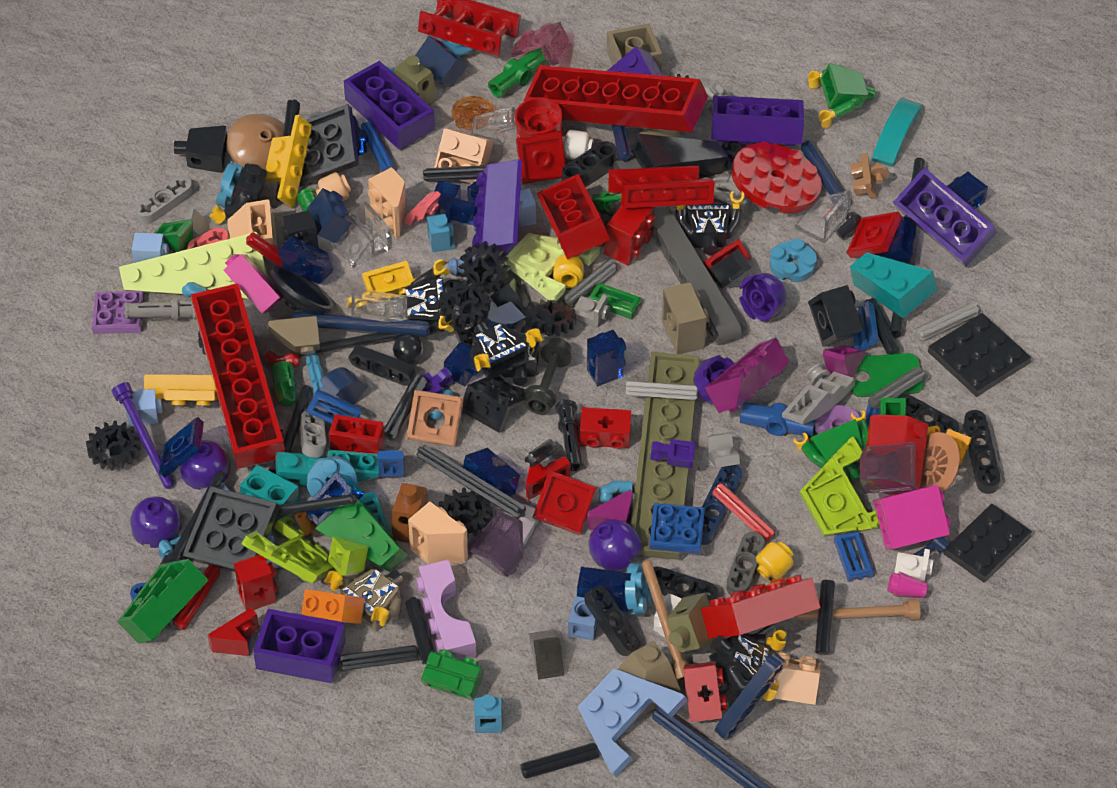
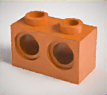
(333, 606)

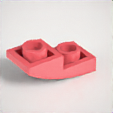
(426, 206)

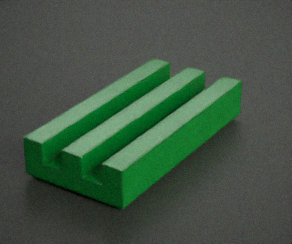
(617, 306)

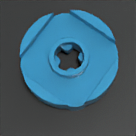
(228, 184)
(792, 250)
(327, 468)
(637, 590)

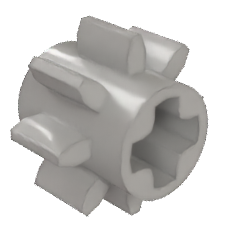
(714, 90)

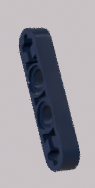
(712, 502)
(750, 696)

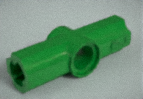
(517, 72)

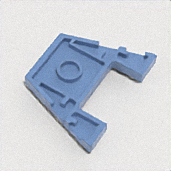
(616, 706)

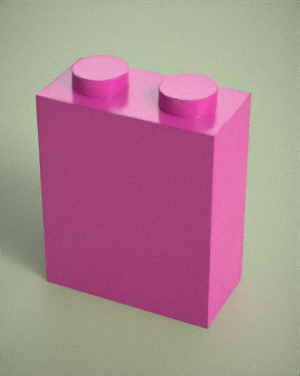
(252, 282)
(912, 516)

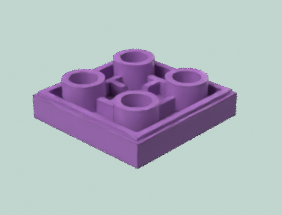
(109, 312)

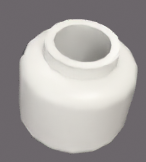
(576, 143)

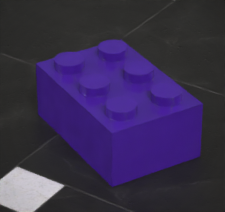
(299, 645)

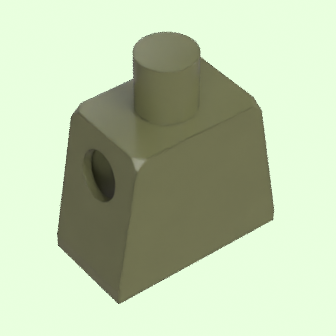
(417, 78)
(687, 624)

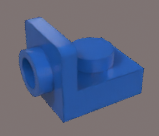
(391, 463)

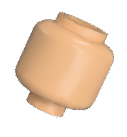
(336, 183)

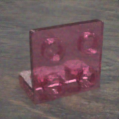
(549, 37)

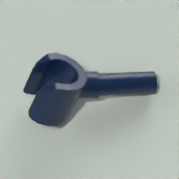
(938, 543)

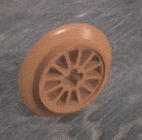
(942, 455)

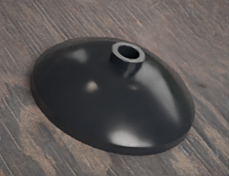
(300, 292)

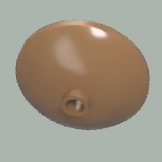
(245, 138)

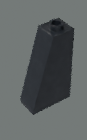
(668, 151)

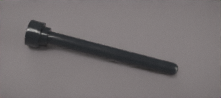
(354, 341)
(294, 423)
(317, 504)
(177, 553)

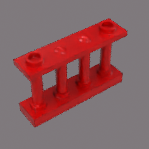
(474, 13)
(661, 186)

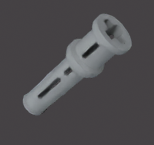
(172, 309)

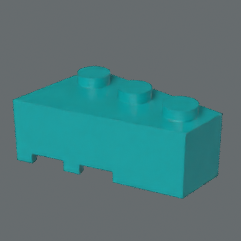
(893, 283)

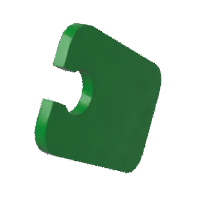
(883, 371)

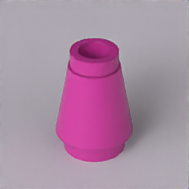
(906, 586)

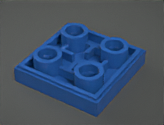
(676, 528)

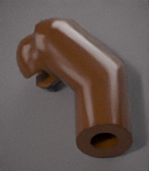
(307, 526)

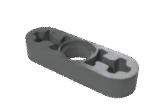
(743, 555)

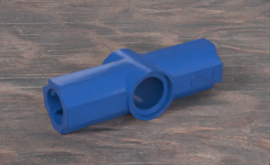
(772, 419)

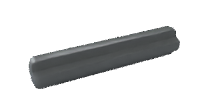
(589, 282)
(897, 386)

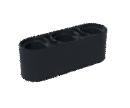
(592, 163)

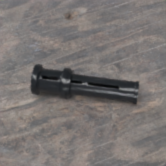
(568, 425)

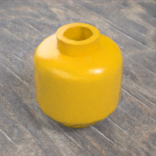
(568, 271)
(774, 560)

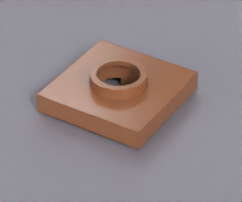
(422, 406)

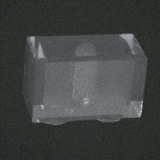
(379, 306)

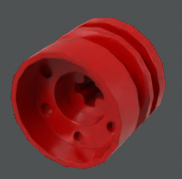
(538, 117)

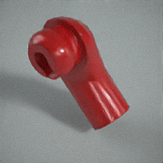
(272, 358)

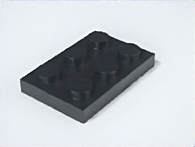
(987, 543)

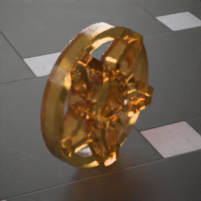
(470, 111)

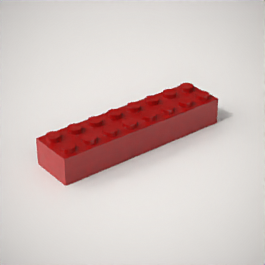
(621, 97)
(237, 375)

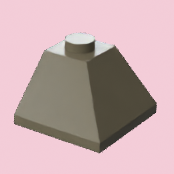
(296, 334)
(653, 666)

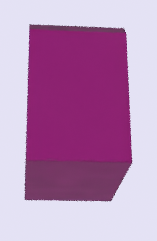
(843, 359)
(616, 508)

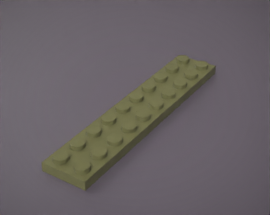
(662, 421)

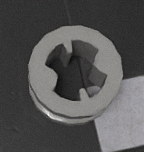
(816, 372)

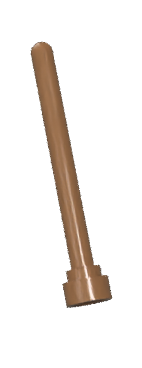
(909, 610)
(663, 614)

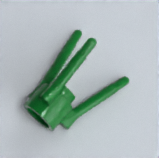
(605, 202)

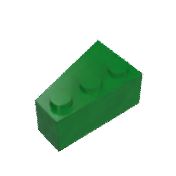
(361, 526)
(161, 599)

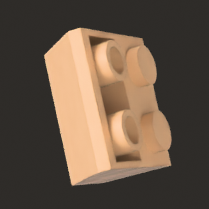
(463, 150)
(389, 199)
(254, 218)
(437, 536)
(798, 679)

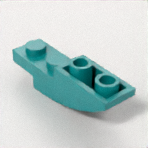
(297, 465)

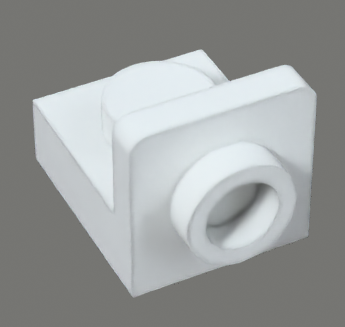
(914, 565)

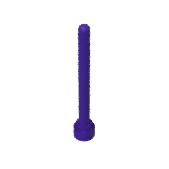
(123, 394)

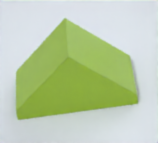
(347, 556)

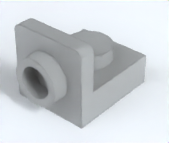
(592, 311)
(721, 450)

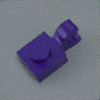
(441, 379)
(678, 452)

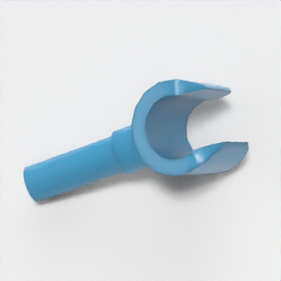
(166, 546)

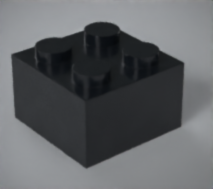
(835, 315)

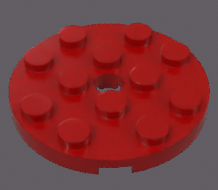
(791, 193)

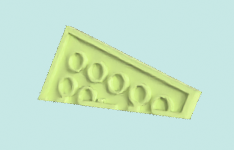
(198, 265)

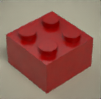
(628, 233)

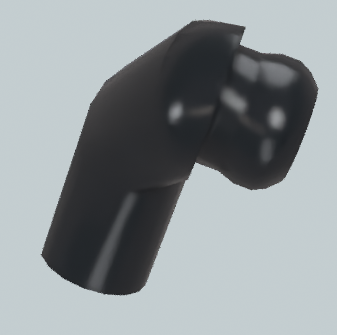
(851, 224)

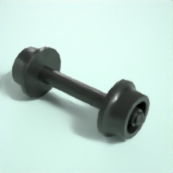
(539, 397)

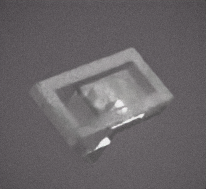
(494, 124)

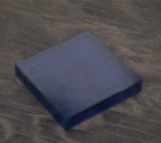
(181, 447)

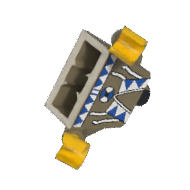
(380, 593)

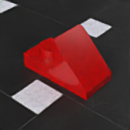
(537, 475)
(231, 636)

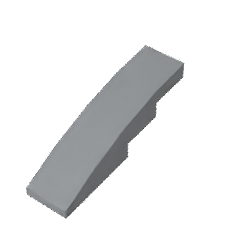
(819, 399)

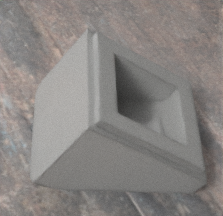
(200, 225)

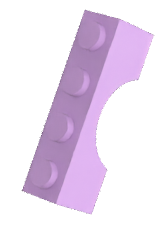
(438, 586)

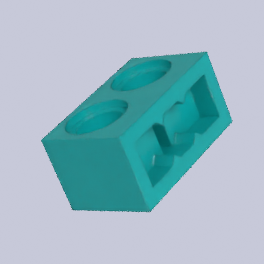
(269, 487)

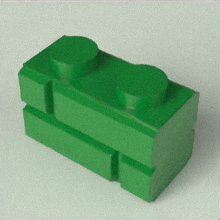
(452, 675)

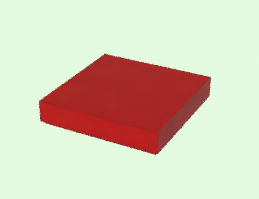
(541, 156)
(874, 234)
(564, 502)

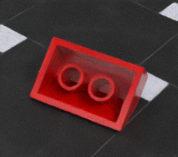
(899, 429)

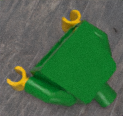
(842, 89)
(827, 443)

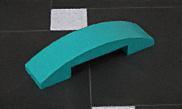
(895, 131)

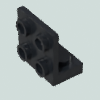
(492, 401)

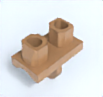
(870, 175)

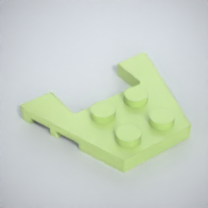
(535, 259)

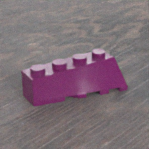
(747, 376)

